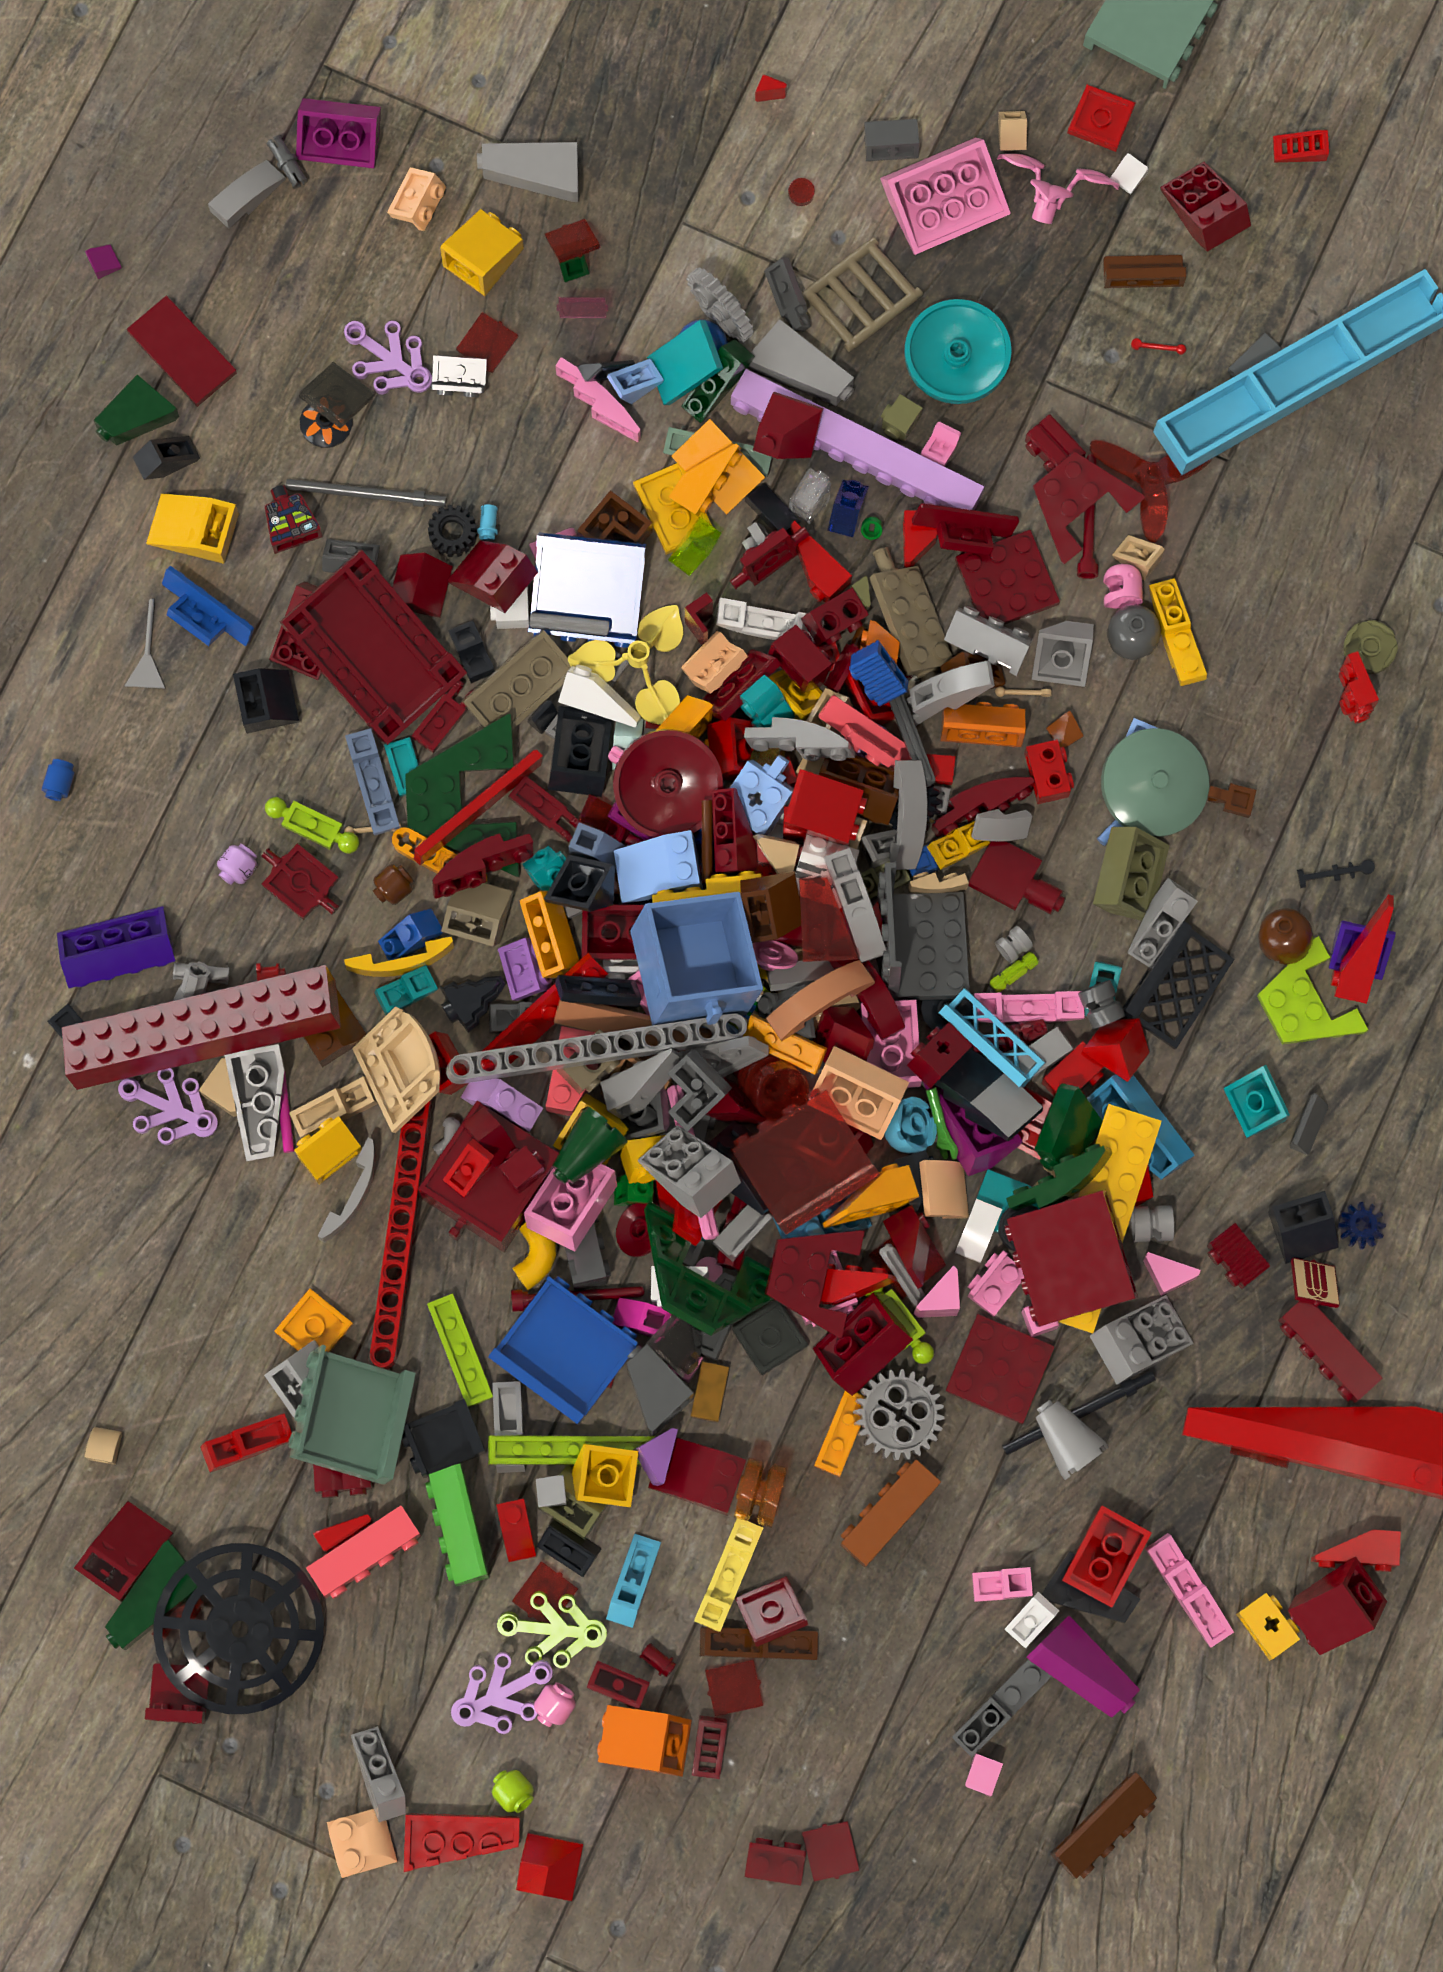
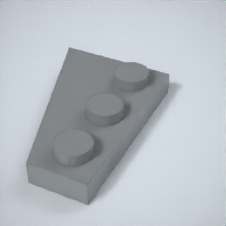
(732, 1054)

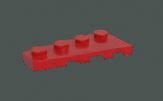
(449, 1837)

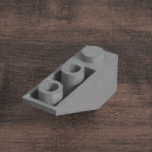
(1161, 921)
(636, 1087)
(379, 1774)

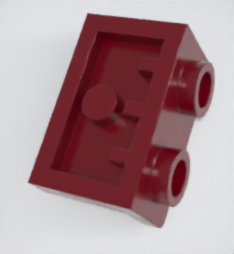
(774, 1862)

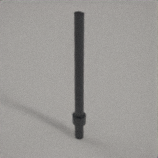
(1126, 1388)

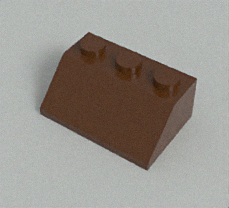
(873, 779)
(334, 1043)

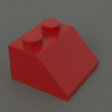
(729, 745)

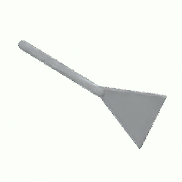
(146, 673)

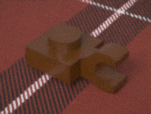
(1236, 799)

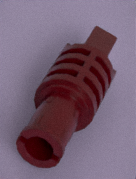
(1027, 1031)

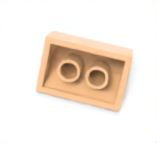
(861, 1091)

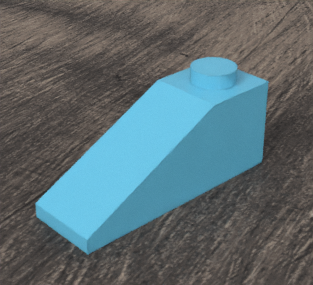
(633, 1580)

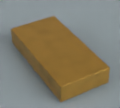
(709, 1392)

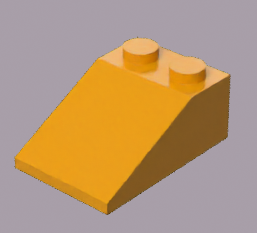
(880, 1196)

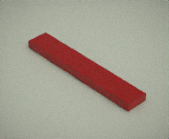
(477, 807)

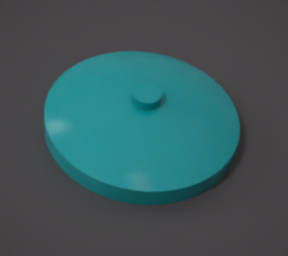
(957, 351)

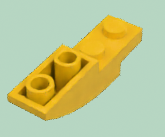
(1177, 632)
(716, 885)

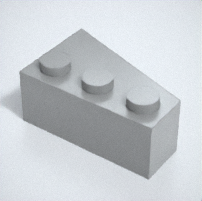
(989, 638)

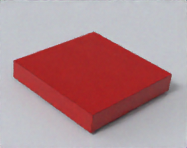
(1101, 118)

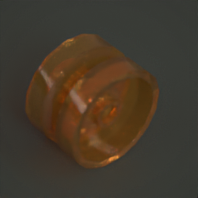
(759, 1492)

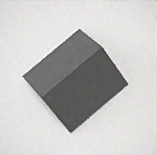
(651, 1120)

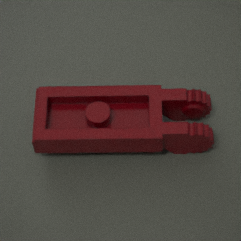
(441, 719)
(543, 807)

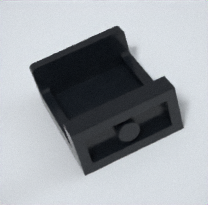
(442, 1439)

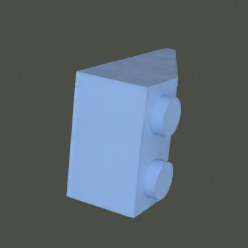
(657, 865)

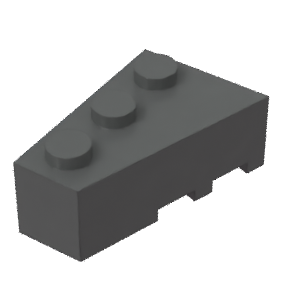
(586, 1262)

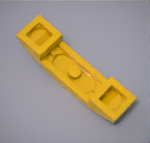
(435, 951)

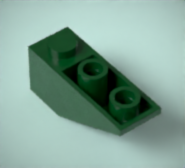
(708, 395)

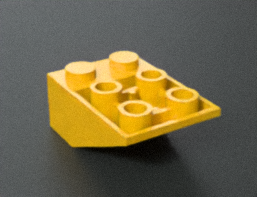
(194, 526)

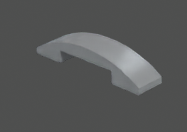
(912, 814)
(334, 1223)

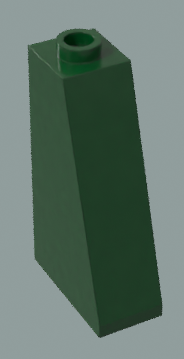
(137, 1610)

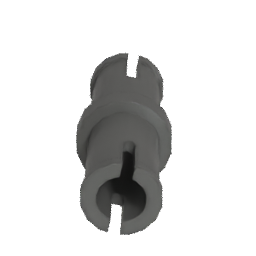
(287, 161)

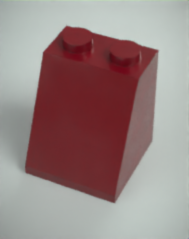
(1338, 1607)

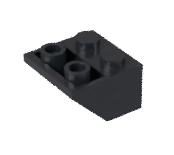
(265, 699)
(1304, 1227)

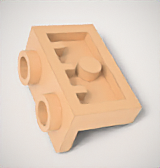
(417, 198)

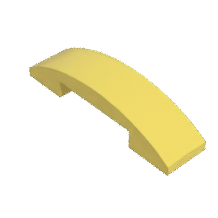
(728, 1574)

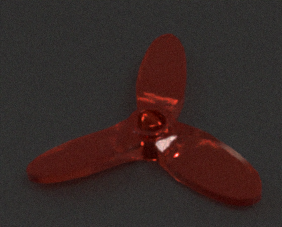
(1155, 504)

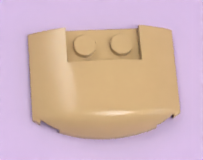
(399, 1066)

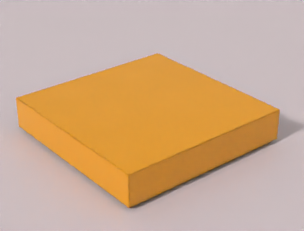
(312, 1320)

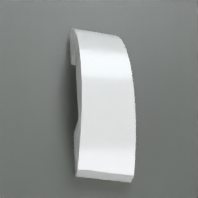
(756, 621)

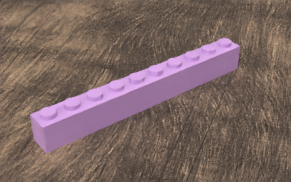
(868, 450)

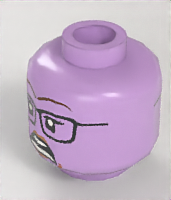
(237, 864)

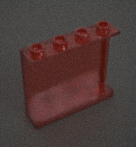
(804, 1160)

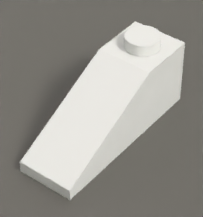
(592, 694)

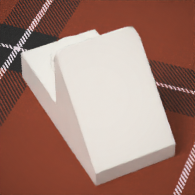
(1031, 1619)

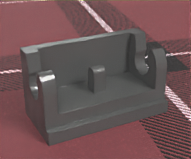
(891, 140)

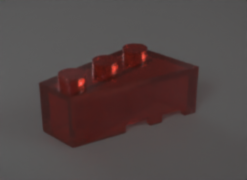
(822, 922)

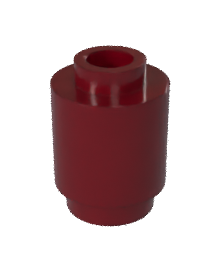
(1044, 896)

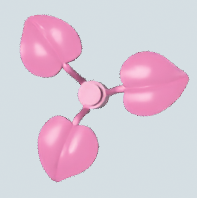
(1046, 203)

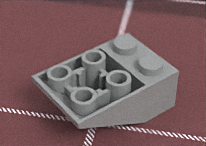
(691, 1170)
(1141, 1339)

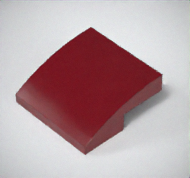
(1004, 873)

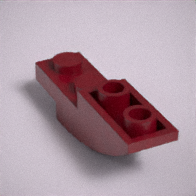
(985, 796)
(470, 866)

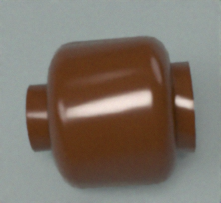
(393, 884)

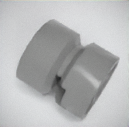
(1152, 1223)

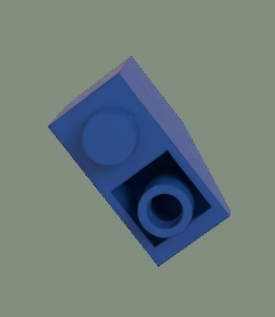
(410, 934)

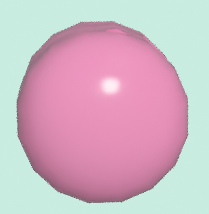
(1132, 588)

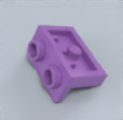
(522, 969)

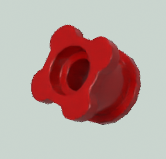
(269, 972)

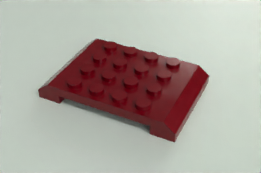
(372, 647)

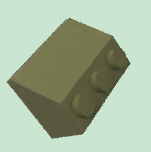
(1130, 872)

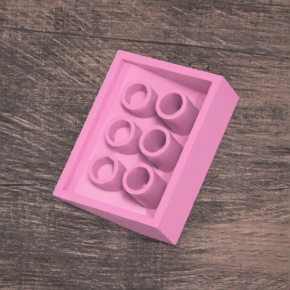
(946, 195)

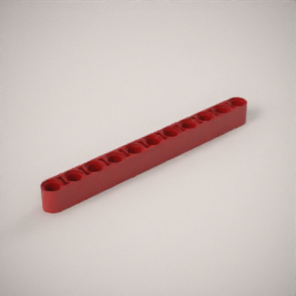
(397, 1232)

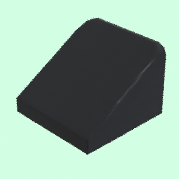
(543, 716)

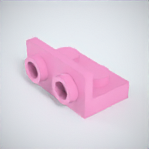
(996, 1284)

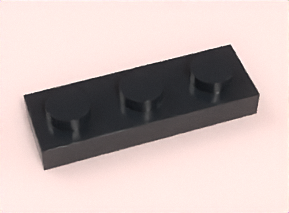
(598, 990)

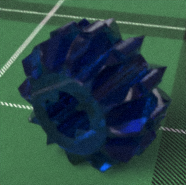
(1357, 1215)

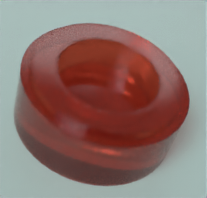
(801, 192)

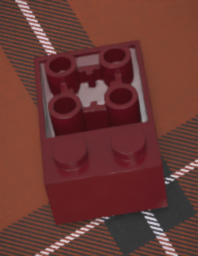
(1207, 206)
(285, 649)
(123, 1551)

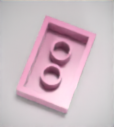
(894, 1052)
(569, 1210)

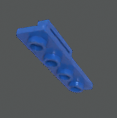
(201, 612)

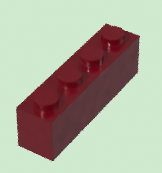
(1330, 1349)

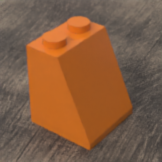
(644, 1740)

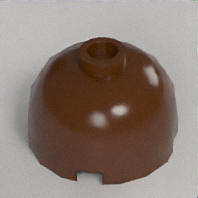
(1285, 936)

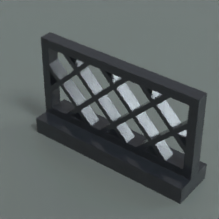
(1156, 973)

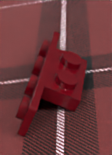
(965, 528)

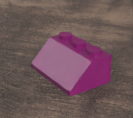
(338, 133)

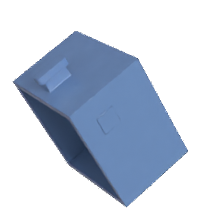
(696, 958)

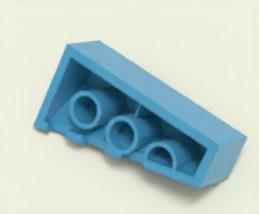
(1169, 1149)

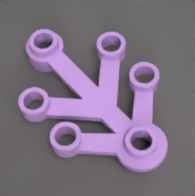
(391, 360)
(171, 1109)
(497, 1695)

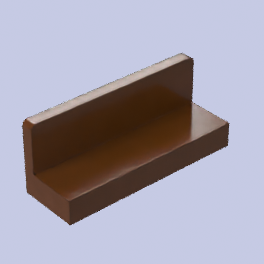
(1144, 271)

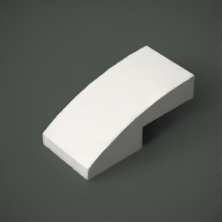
(978, 1231)

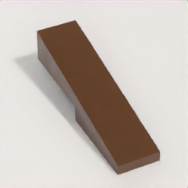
(739, 1644)

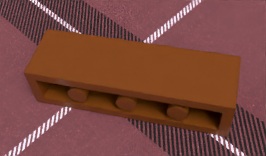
(890, 1513)

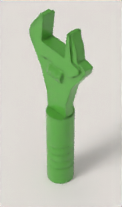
(944, 1139)

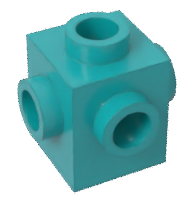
(544, 867)

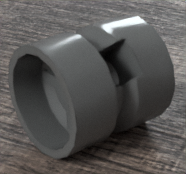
(1101, 1004)

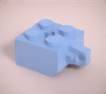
(774, 793)

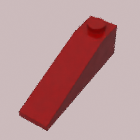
(1359, 965)

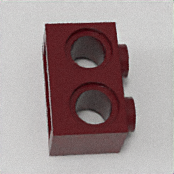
(833, 614)

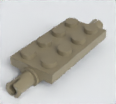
(910, 617)

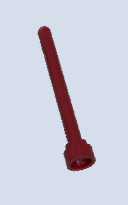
(1088, 567)
(522, 1299)

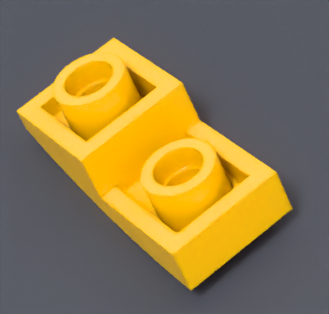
(955, 846)

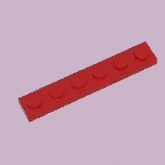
(540, 1014)

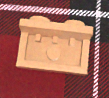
(713, 662)

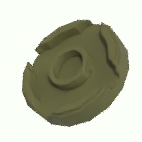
(1374, 643)

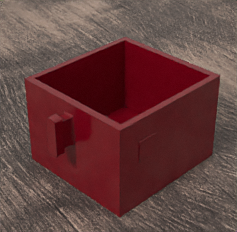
(493, 1205)

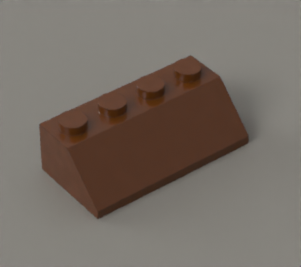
(1104, 1825)

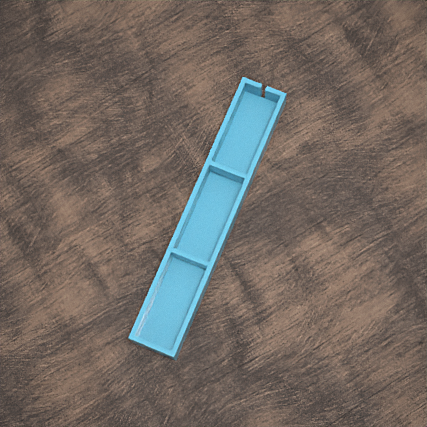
(1301, 372)

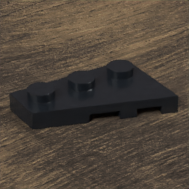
(1068, 1596)

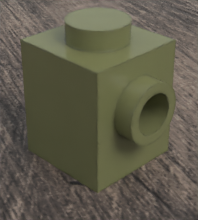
(900, 418)

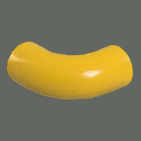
(539, 1259)

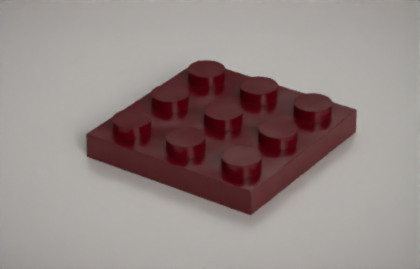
(1009, 580)
(999, 1369)

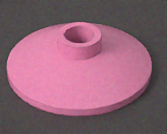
(774, 955)

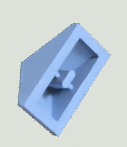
(635, 380)

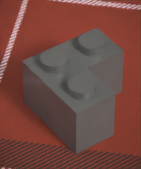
(702, 1086)

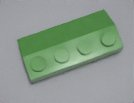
(458, 1526)

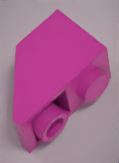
(639, 1316)

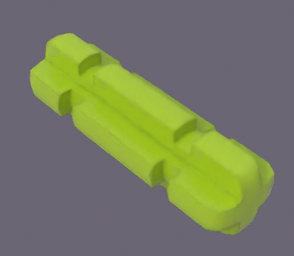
(1014, 972)

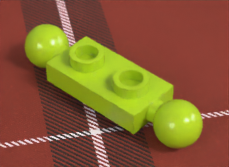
(312, 825)
(922, 1351)

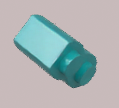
(763, 702)

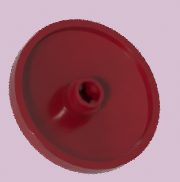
(664, 781)

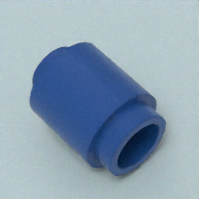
(58, 780)

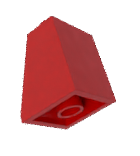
(825, 808)

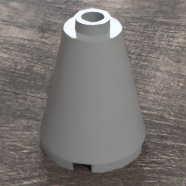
(1068, 1438)

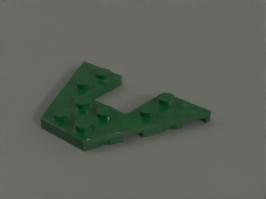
(435, 786)
(692, 1295)

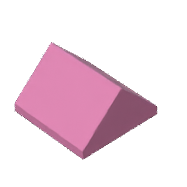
(942, 1299)

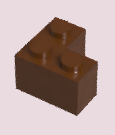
(616, 519)

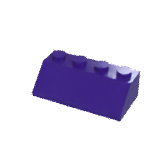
(115, 947)

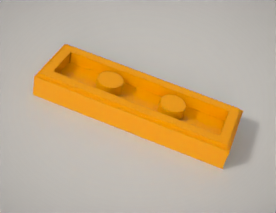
(794, 1049)
(840, 1436)

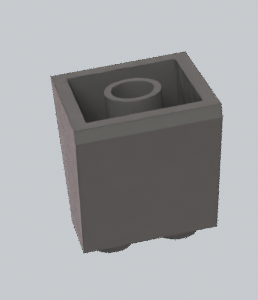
(656, 1388)

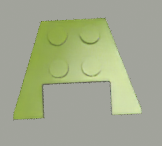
(1296, 1007)

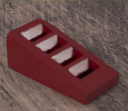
(713, 1722)

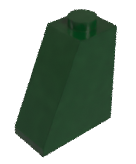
(134, 413)
(1068, 1126)

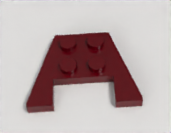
(1072, 490)
(800, 1274)

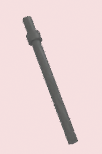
(418, 498)

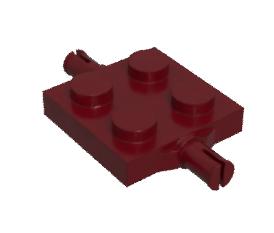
(768, 556)
(300, 881)

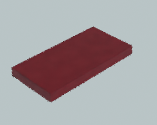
(181, 351)

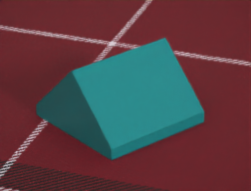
(1257, 1102)

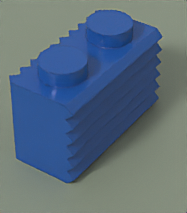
(878, 673)

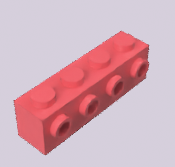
(363, 1552)

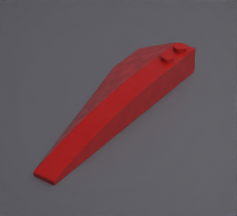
(1367, 1443)

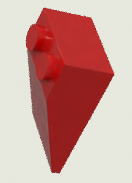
(1106, 1556)

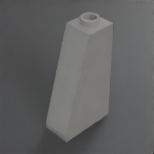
(533, 167)
(800, 365)

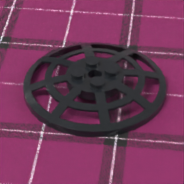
(220, 1622)

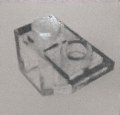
(811, 495)

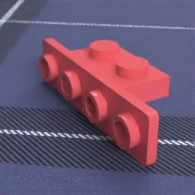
(864, 733)

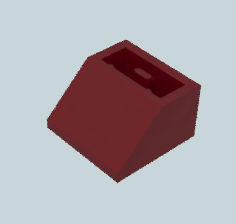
(801, 659)
(844, 1030)

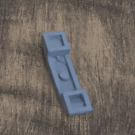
(372, 781)

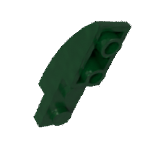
(1071, 1177)

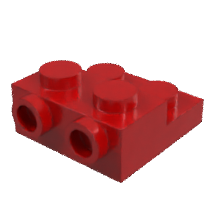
(1359, 695)

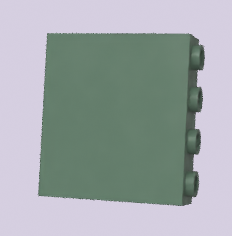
(1150, 32)
(351, 1416)

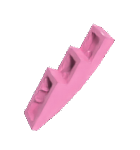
(605, 406)
(1189, 1590)

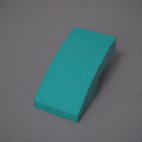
(406, 990)

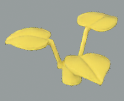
(659, 629)

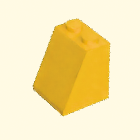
(481, 251)

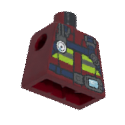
(290, 520)

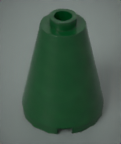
(587, 1146)

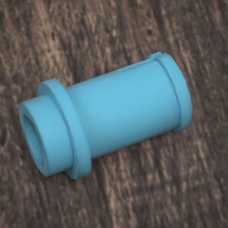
(487, 529)

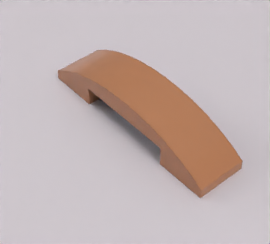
(818, 997)

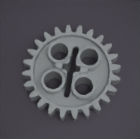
(720, 305)
(885, 1436)

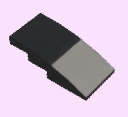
(988, 1096)

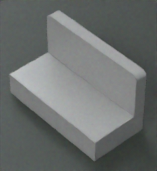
(741, 1232)

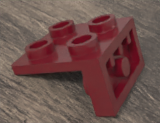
(169, 1704)

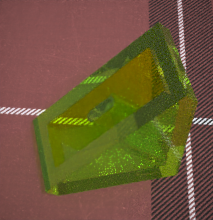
(695, 546)

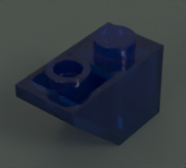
(847, 508)

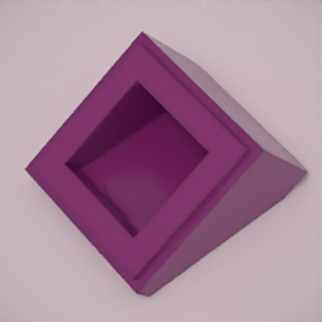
(103, 260)

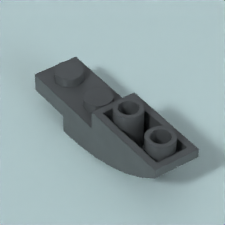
(1000, 1707)

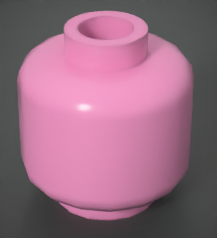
(554, 1704)

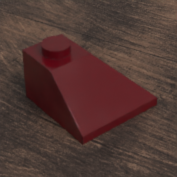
(788, 428)

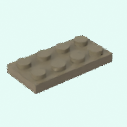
(520, 682)

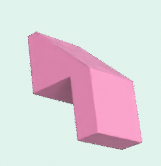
(1002, 1584)

